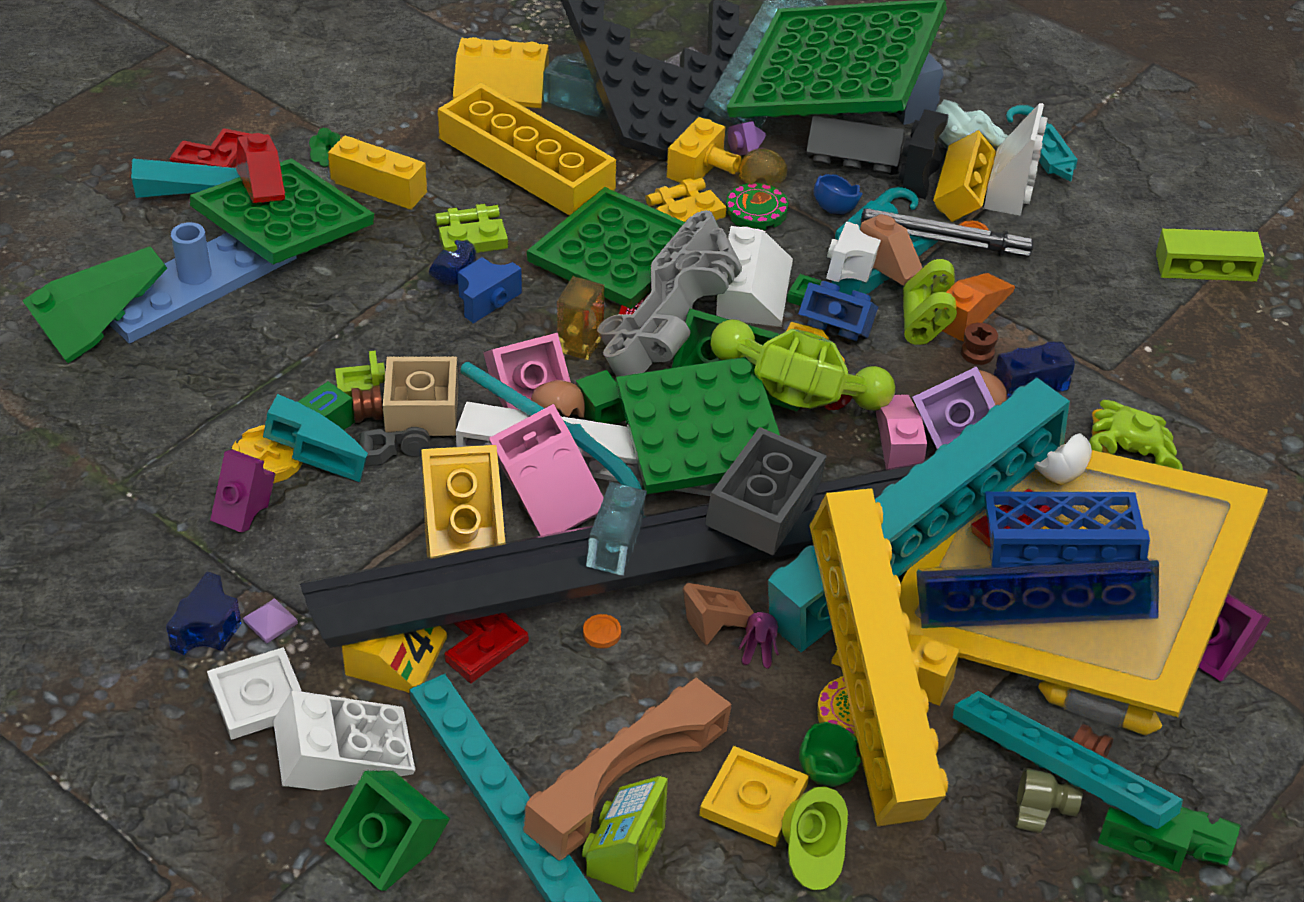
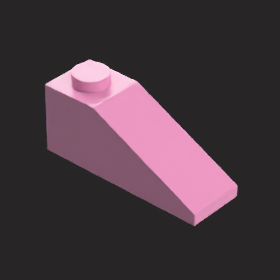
(901, 432)

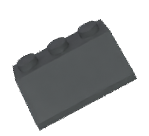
(855, 144)

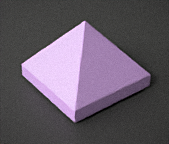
(270, 620)

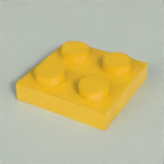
(753, 795)

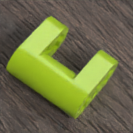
(920, 301)

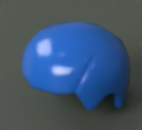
(836, 194)

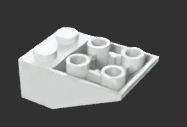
(1016, 165)
(335, 739)

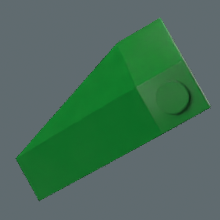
(84, 303)

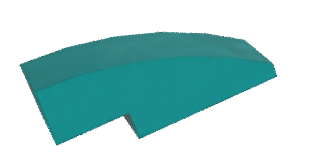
(314, 438)

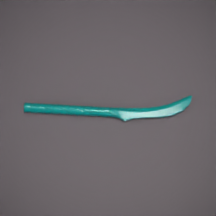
(581, 437)

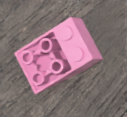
(548, 472)

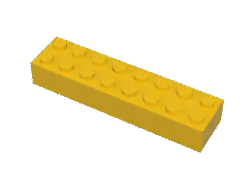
(877, 658)

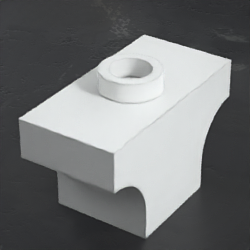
(852, 254)

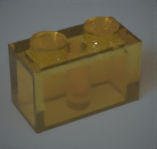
(578, 317)

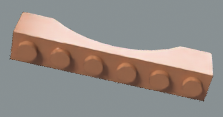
(682, 723)

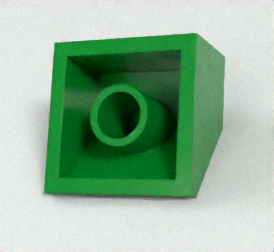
(386, 828)

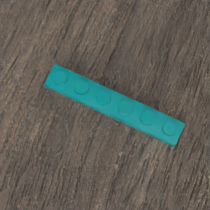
(1068, 760)

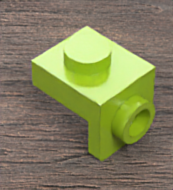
(361, 376)

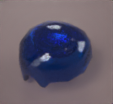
(448, 263)

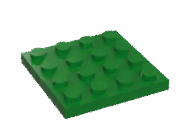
(284, 228)
(608, 243)
(692, 420)

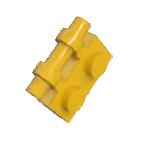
(691, 203)

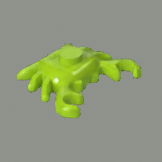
(1134, 432)

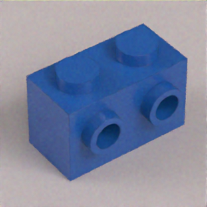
(829, 307)

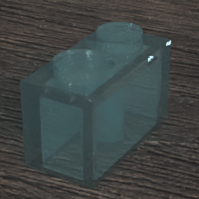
(616, 528)

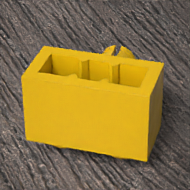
(699, 151)

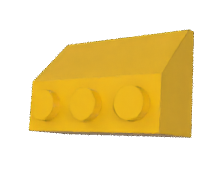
(504, 66)

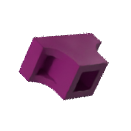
(241, 490)

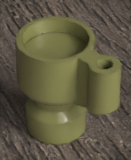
(1040, 793)

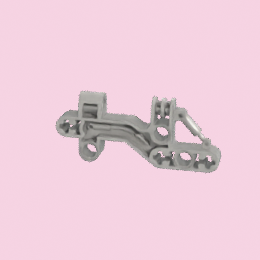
(679, 275)

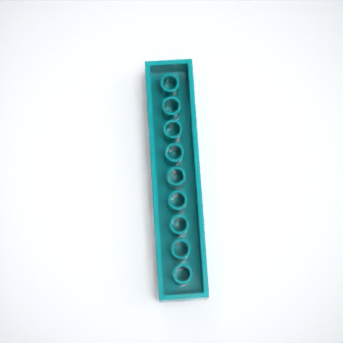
(934, 500)

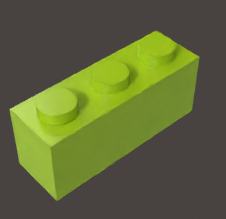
(1209, 254)

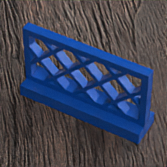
(1061, 541)

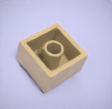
(421, 394)

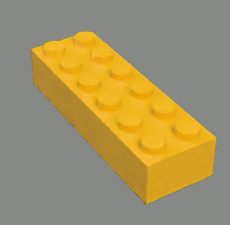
(526, 148)

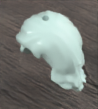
(964, 123)

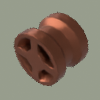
(979, 343)
(367, 403)
(1092, 741)

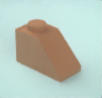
(896, 251)

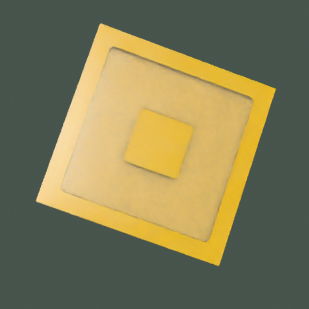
(1197, 535)

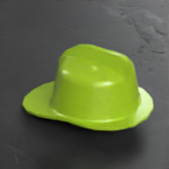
(816, 837)

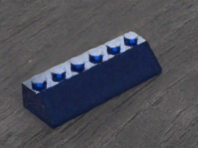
(1039, 592)

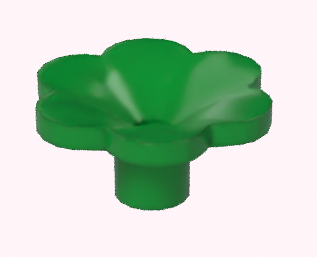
(322, 144)

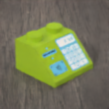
(627, 833)

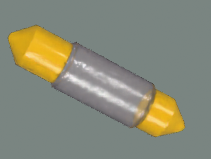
(1102, 709)

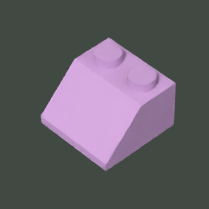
(954, 405)

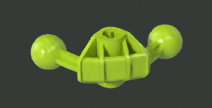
(803, 367)

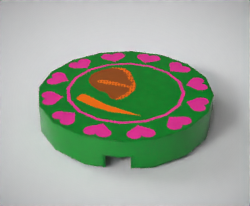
(757, 206)

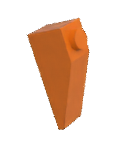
(976, 300)

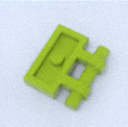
(484, 234)

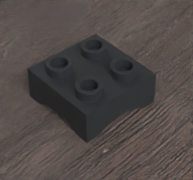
(922, 152)

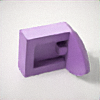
(744, 138)

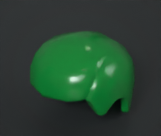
(829, 754)

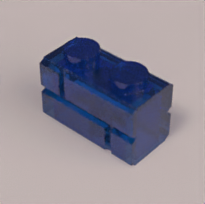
(1047, 362)

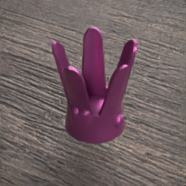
(760, 629)

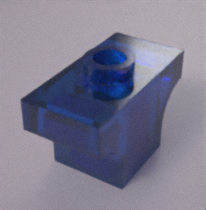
(204, 617)

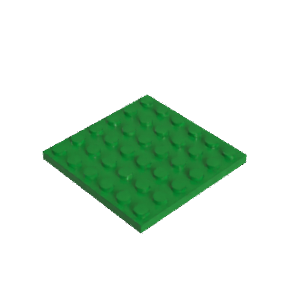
(838, 59)

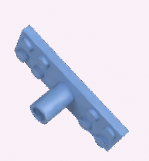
(193, 279)

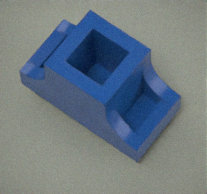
(487, 287)

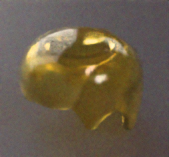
(764, 164)

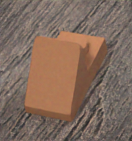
(712, 608)

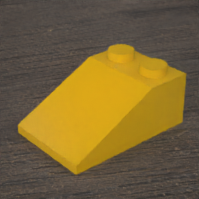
(461, 498)

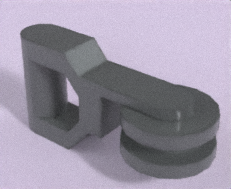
(411, 441)

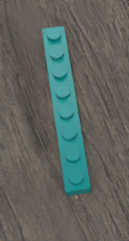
(496, 789)

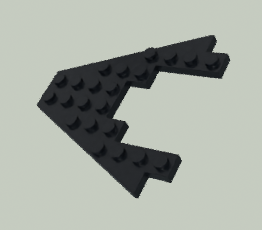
(644, 96)

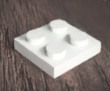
(253, 691)

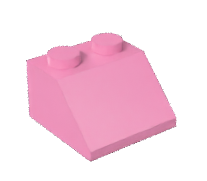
(527, 365)

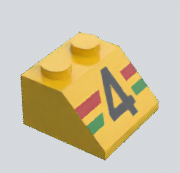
(395, 660)

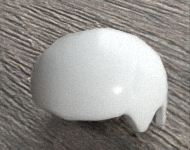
(1066, 461)

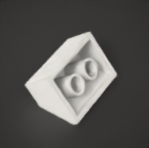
(762, 286)

